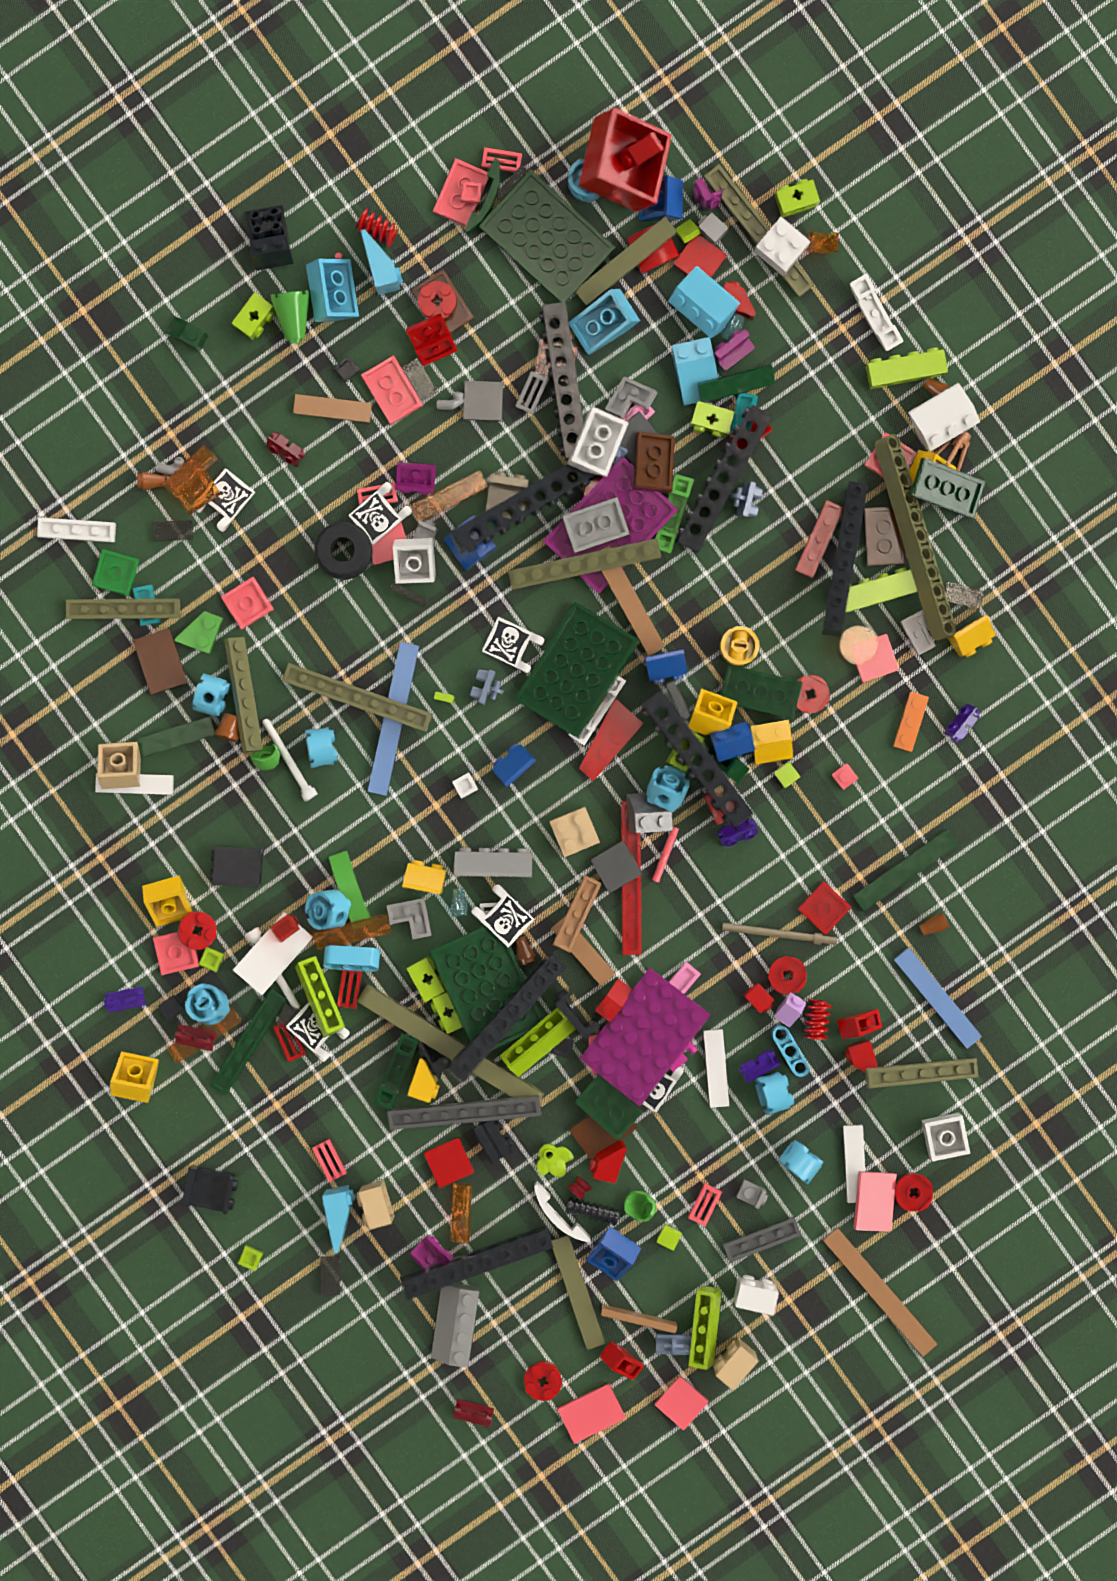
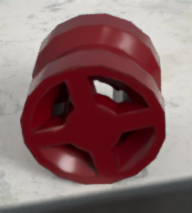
(579, 1187)

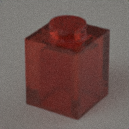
(285, 927)

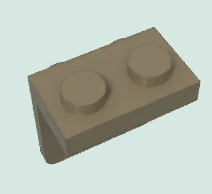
(504, 487)

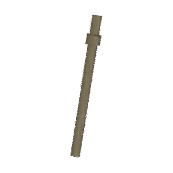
(816, 938)

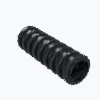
(592, 1211)

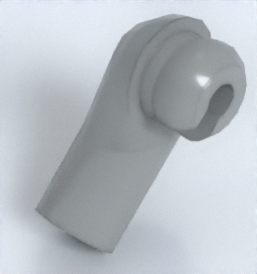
(451, 404)
(170, 469)

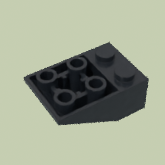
(269, 238)

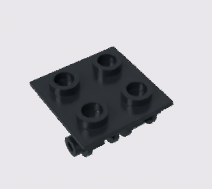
(436, 1066)

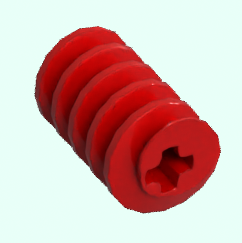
(377, 228)
(817, 1019)

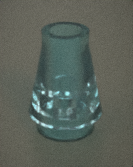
(733, 325)
(459, 904)

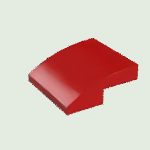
(661, 256)
(431, 339)

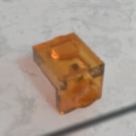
(823, 243)

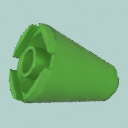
(292, 314)

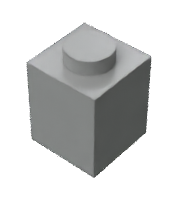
(712, 228)

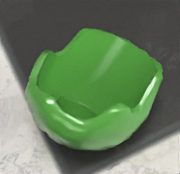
(266, 758)
(640, 1206)

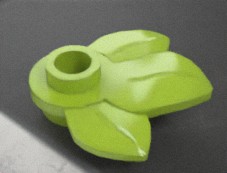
(555, 1162)

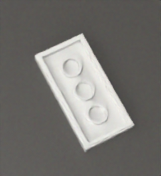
(270, 958)

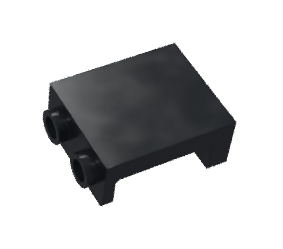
(237, 867)
(584, 1030)
(209, 1189)

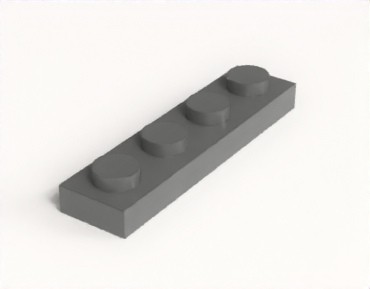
(762, 1239)

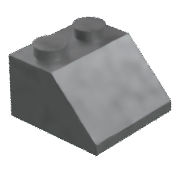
(646, 816)

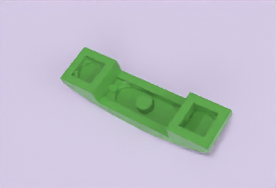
(678, 497)
(348, 885)

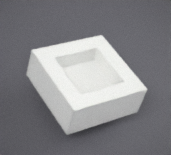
(465, 785)

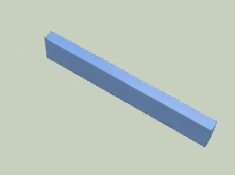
(937, 998)

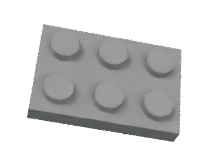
(595, 525)

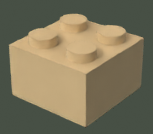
(119, 765)
(574, 831)
(375, 1204)
(735, 1363)

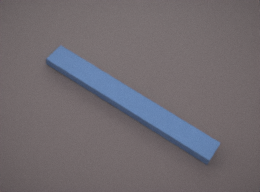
(391, 729)

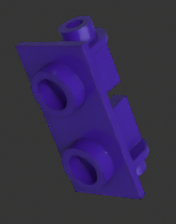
(956, 728)
(730, 836)
(124, 999)
(765, 1063)

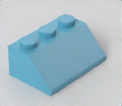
(332, 290)
(704, 302)

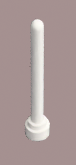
(307, 791)
(254, 936)

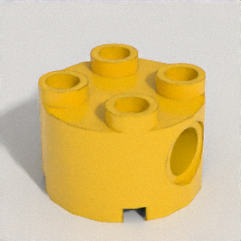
(739, 645)

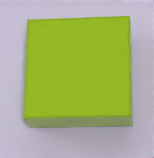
(687, 231)
(444, 697)
(786, 774)
(211, 959)
(669, 1237)
(250, 1258)

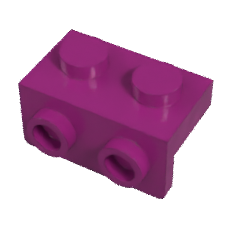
(703, 197)
(734, 350)
(415, 478)
(429, 1252)

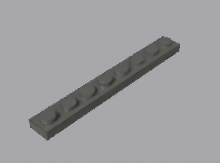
(464, 1112)

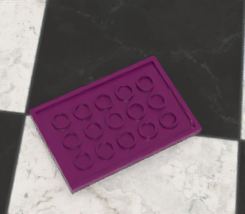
(642, 509)
(645, 1037)

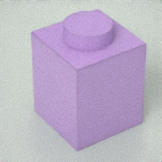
(790, 1009)

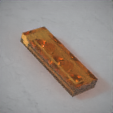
(189, 471)
(461, 1213)

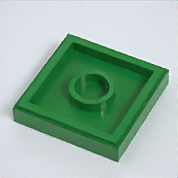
(115, 572)

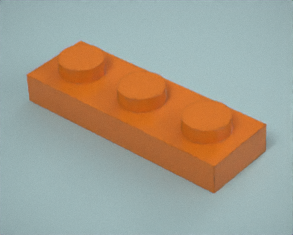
(910, 721)

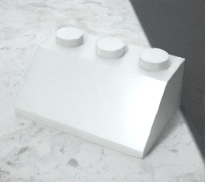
(943, 417)
(597, 442)

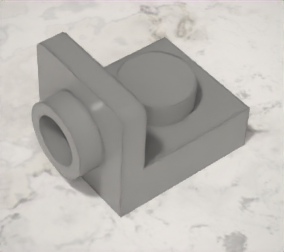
(425, 530)
(752, 1194)

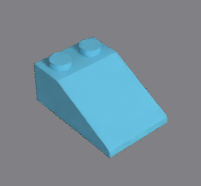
(384, 273)
(604, 321)
(693, 364)
(337, 1209)

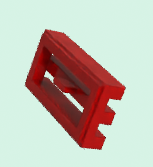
(357, 988)
(283, 1044)

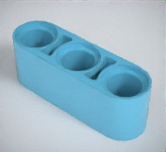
(351, 958)
(792, 1059)

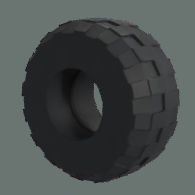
(324, 550)

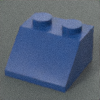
(668, 203)
(471, 559)
(666, 666)
(732, 741)
(513, 764)
(613, 1254)

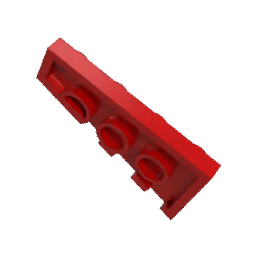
(610, 739)

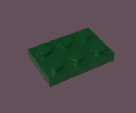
(609, 1107)

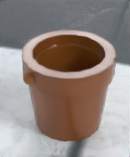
(228, 728)

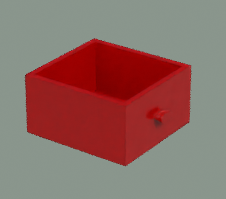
(604, 171)

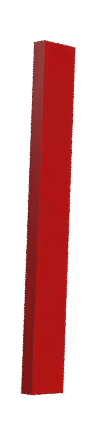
(631, 892)

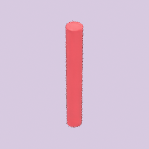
(665, 854)

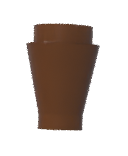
(524, 952)

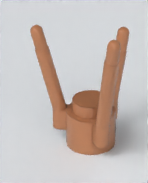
(959, 442)

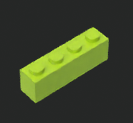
(907, 368)
(881, 589)
(319, 996)
(537, 1042)
(705, 1327)

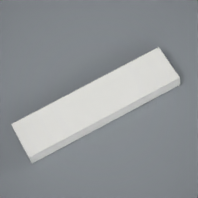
(76, 530)
(148, 785)
(716, 1068)
(853, 1158)

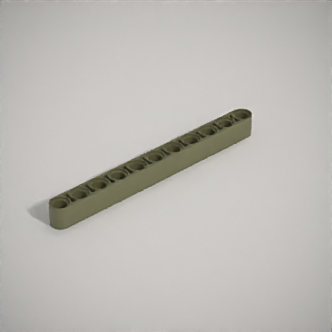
(915, 537)
(443, 1042)

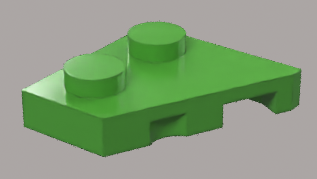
(201, 632)

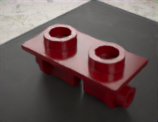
(277, 445)
(195, 1037)
(473, 1413)

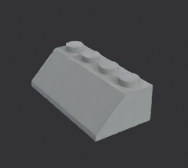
(493, 863)
(455, 1324)

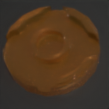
(858, 645)

